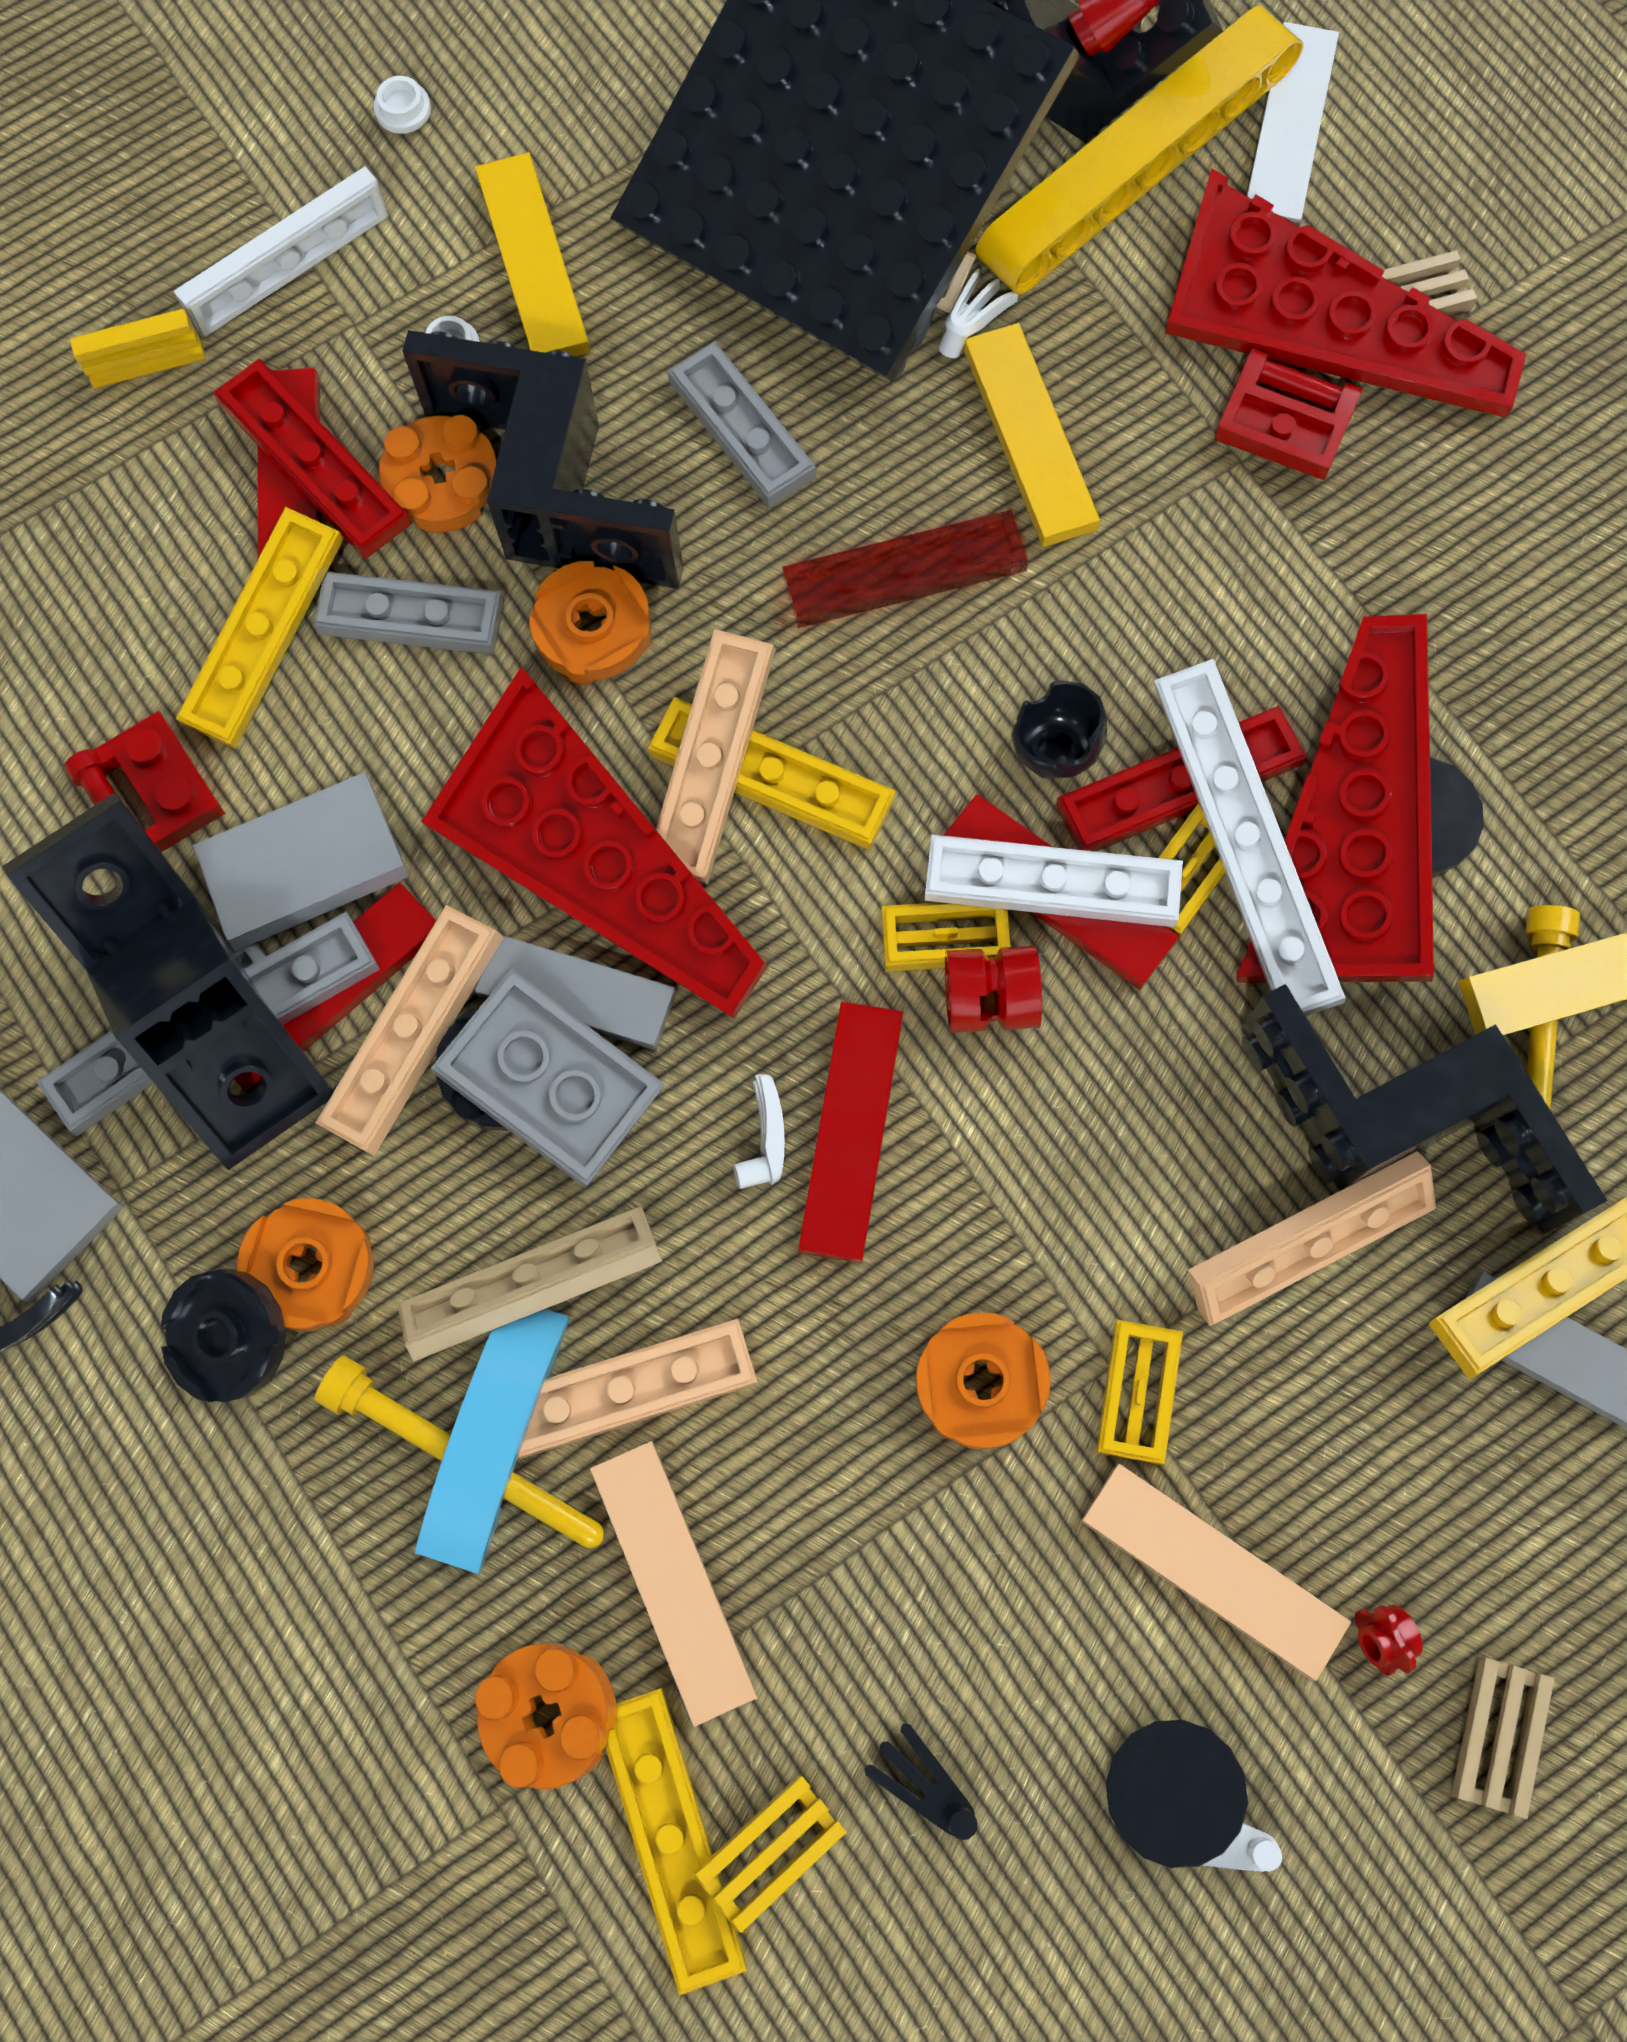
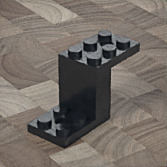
(1113, 81)
(543, 457)
(169, 981)
(1461, 1086)

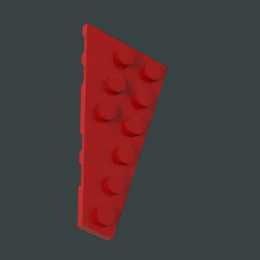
(1328, 310)
(1367, 813)
(564, 829)

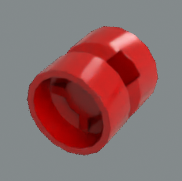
(993, 989)

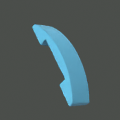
(488, 1440)

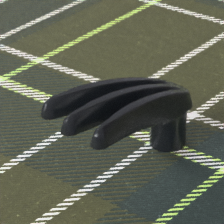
(40, 1315)
(942, 1801)

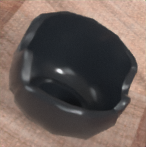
(1061, 731)

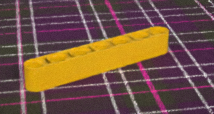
(1138, 150)

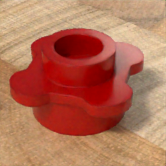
(1389, 1638)

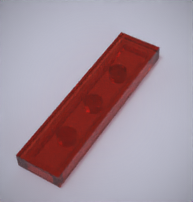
(905, 568)

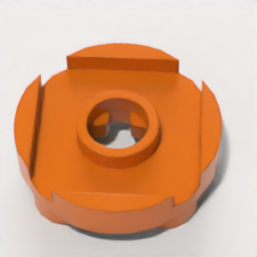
(432, 442)
(598, 653)
(340, 1246)
(1006, 1351)
(507, 1706)

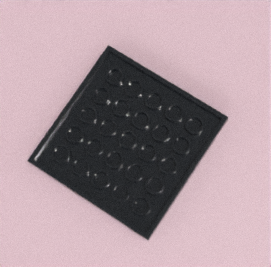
(844, 157)

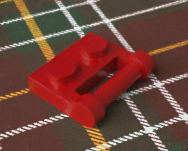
(1282, 426)
(159, 773)

